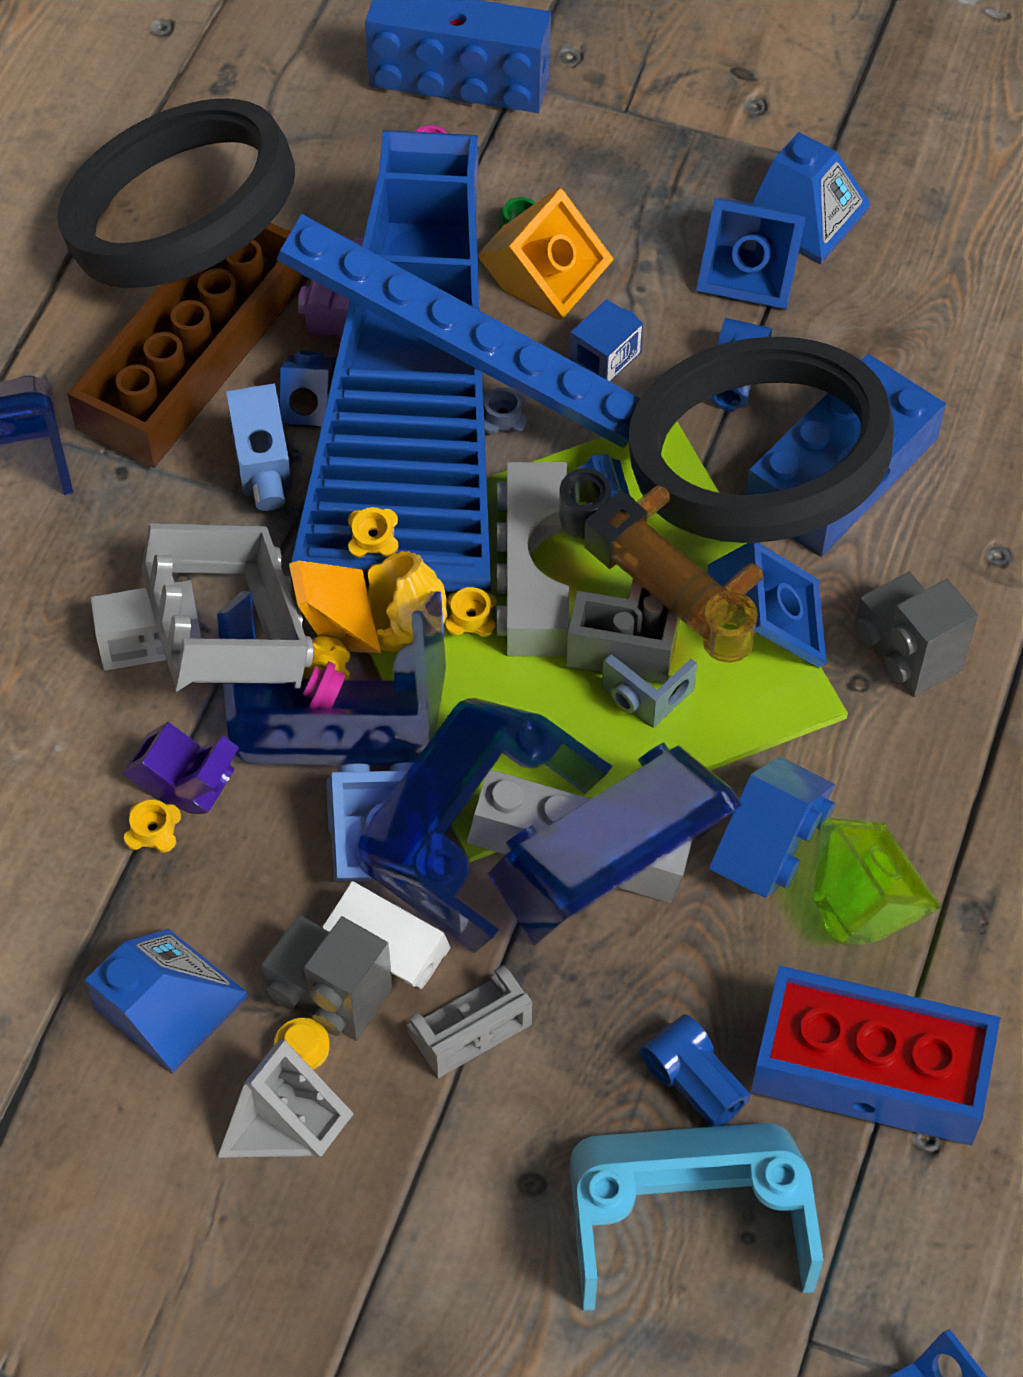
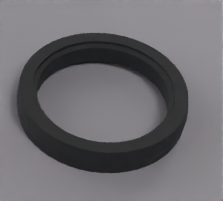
(201, 242)
(777, 513)

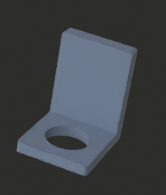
(638, 696)

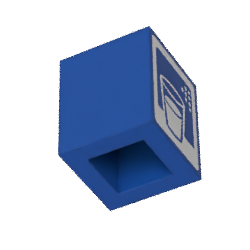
(607, 340)

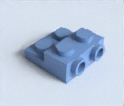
(352, 803)

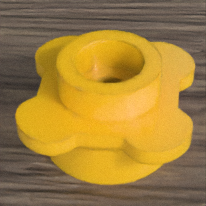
(373, 519)
(467, 601)
(331, 650)
(148, 813)

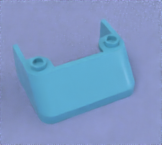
(617, 1167)

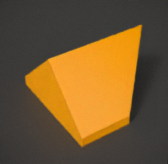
(336, 604)

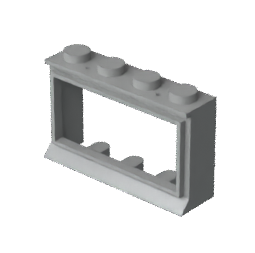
(225, 551)

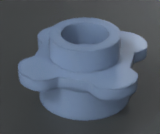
(504, 401)

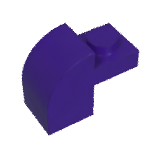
(180, 769)

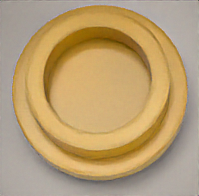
(307, 1039)

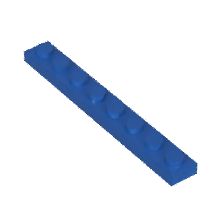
(459, 329)

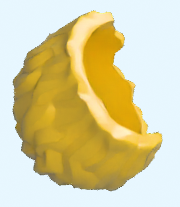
(395, 592)

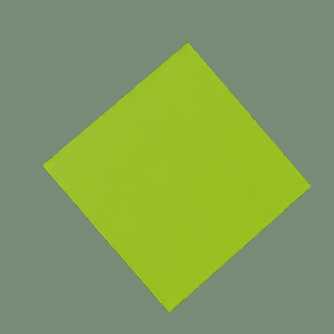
(725, 718)

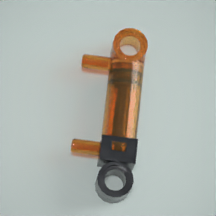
(620, 535)

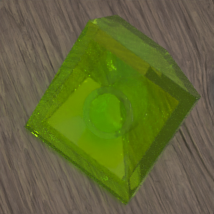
(866, 883)

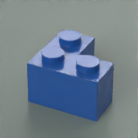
(776, 813)

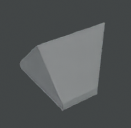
(284, 1110)

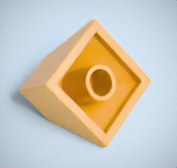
(547, 255)

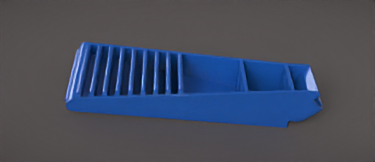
(400, 412)

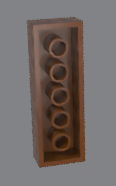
(183, 349)

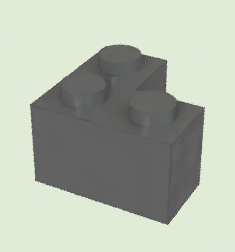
(632, 630)
(917, 630)
(330, 975)

